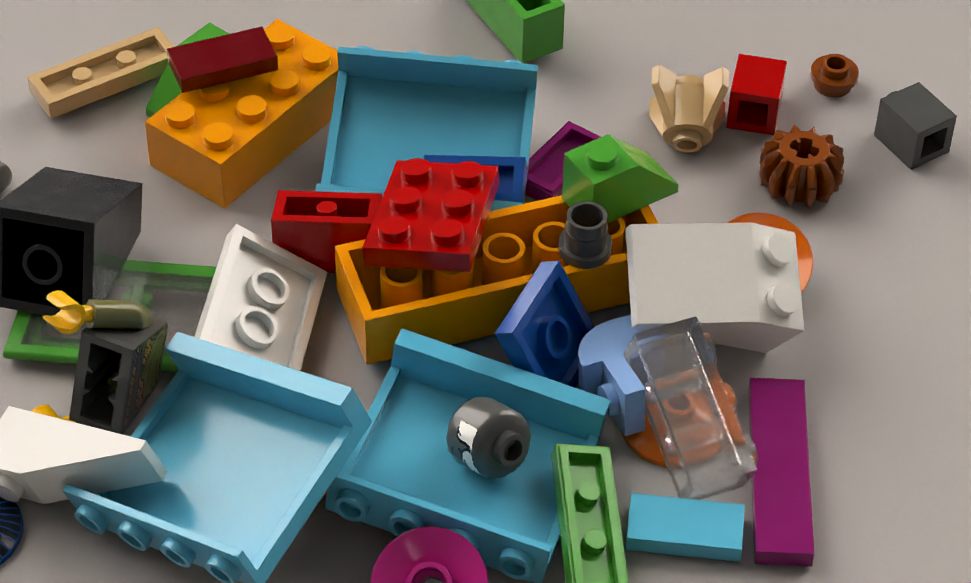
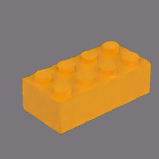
(241, 129)

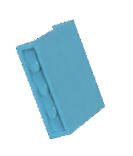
(423, 105)
(243, 459)
(409, 479)

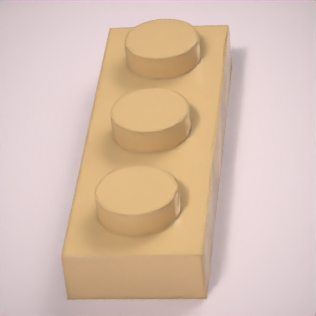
(101, 73)

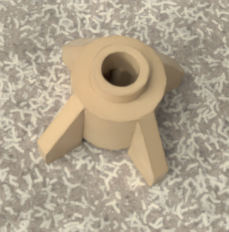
(688, 106)

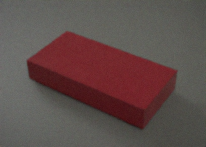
(222, 59)

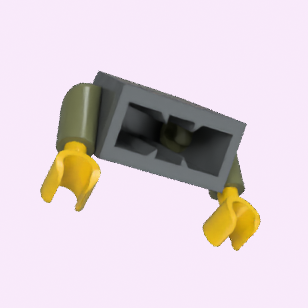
(115, 360)

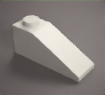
(47, 453)

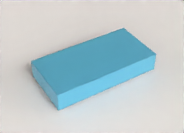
(685, 527)

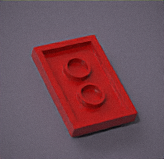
(432, 215)

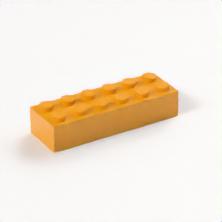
(474, 303)

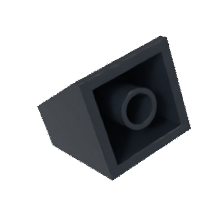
(65, 236)

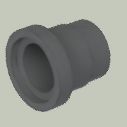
(586, 236)

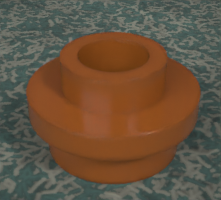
(834, 75)

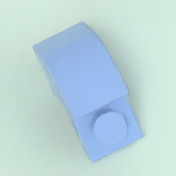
(609, 375)

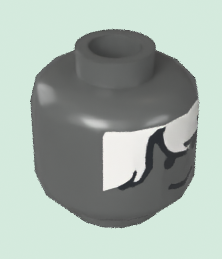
(488, 437)

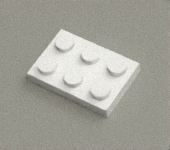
(261, 300)

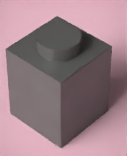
(915, 125)

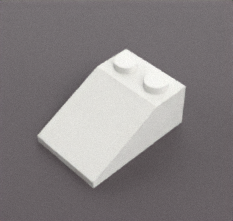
(727, 274)

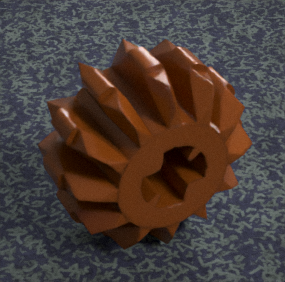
(801, 166)

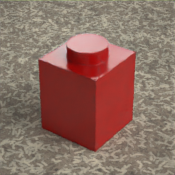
(756, 94)

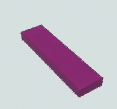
(783, 473)

